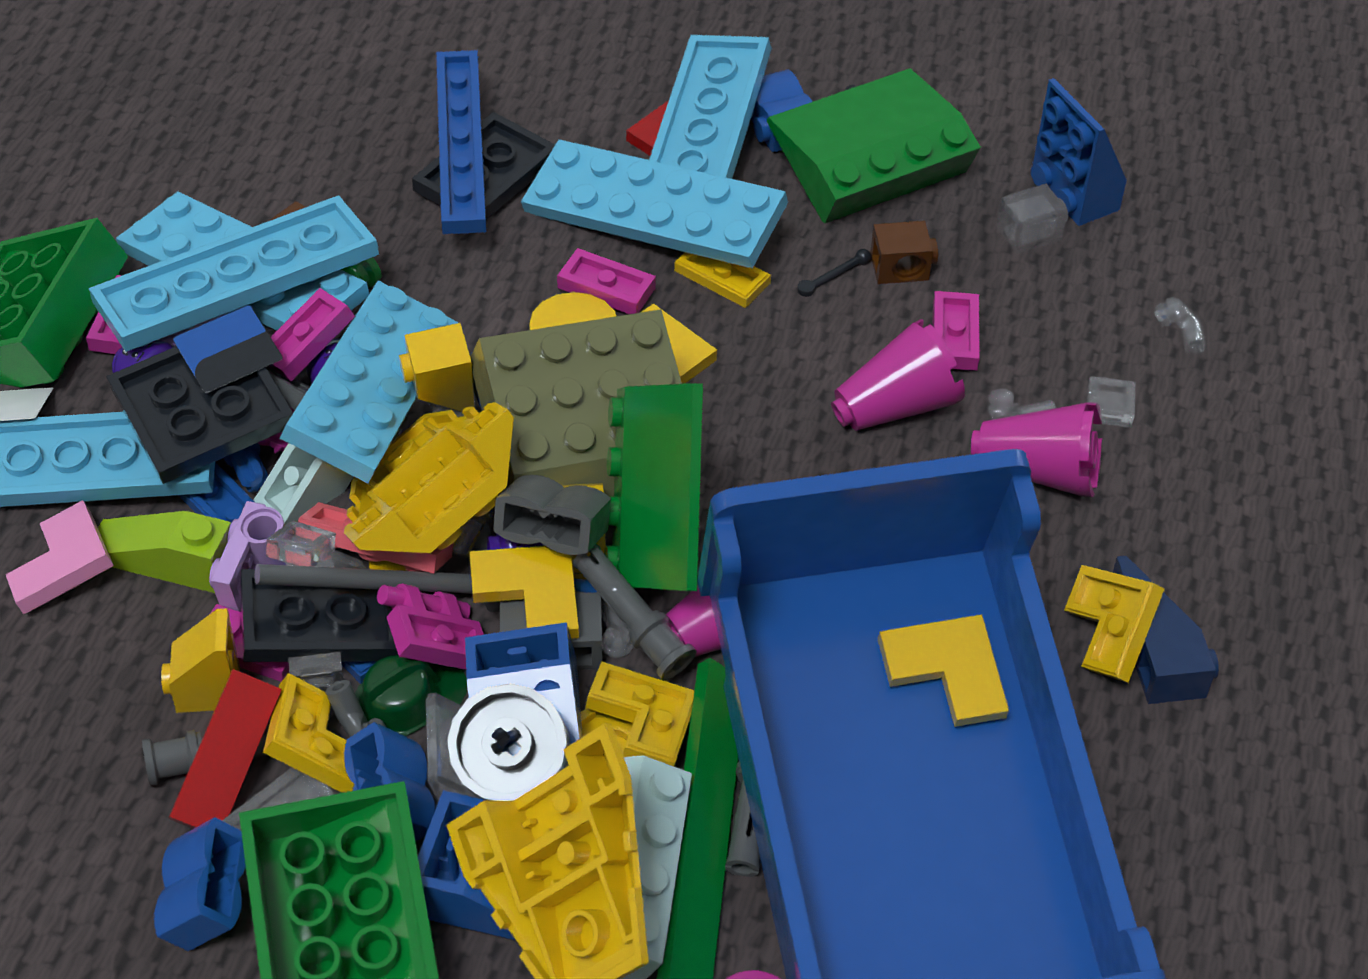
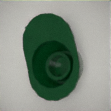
(398, 690)

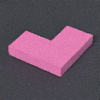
(73, 558)

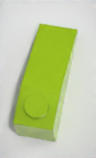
(167, 546)

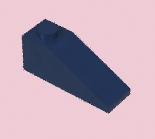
(1174, 654)

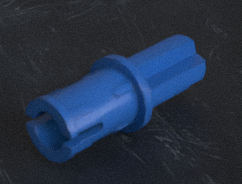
(248, 467)

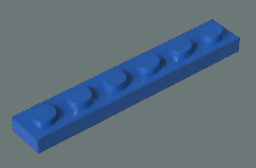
(460, 143)

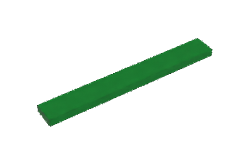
(706, 829)

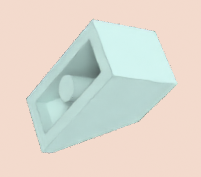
(300, 483)

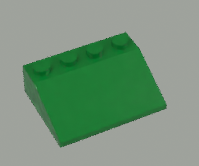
(874, 143)
(48, 297)
(656, 484)
(338, 888)

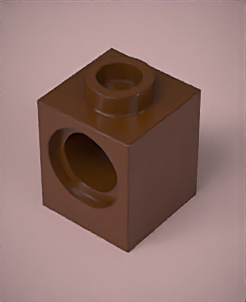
(902, 252)

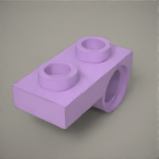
(244, 551)

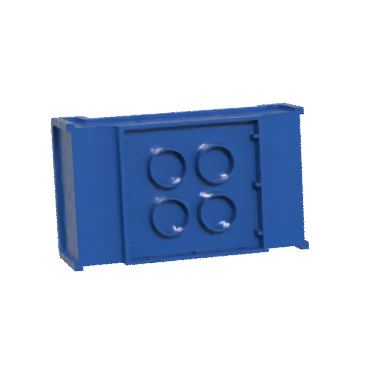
(873, 815)

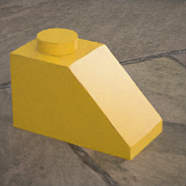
(439, 366)
(201, 664)

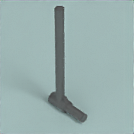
(371, 578)

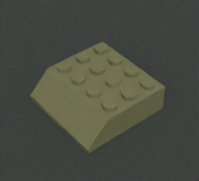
(561, 388)

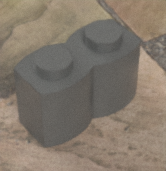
(546, 512)

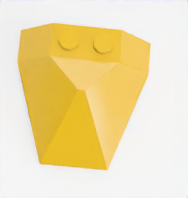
(432, 481)
(564, 865)

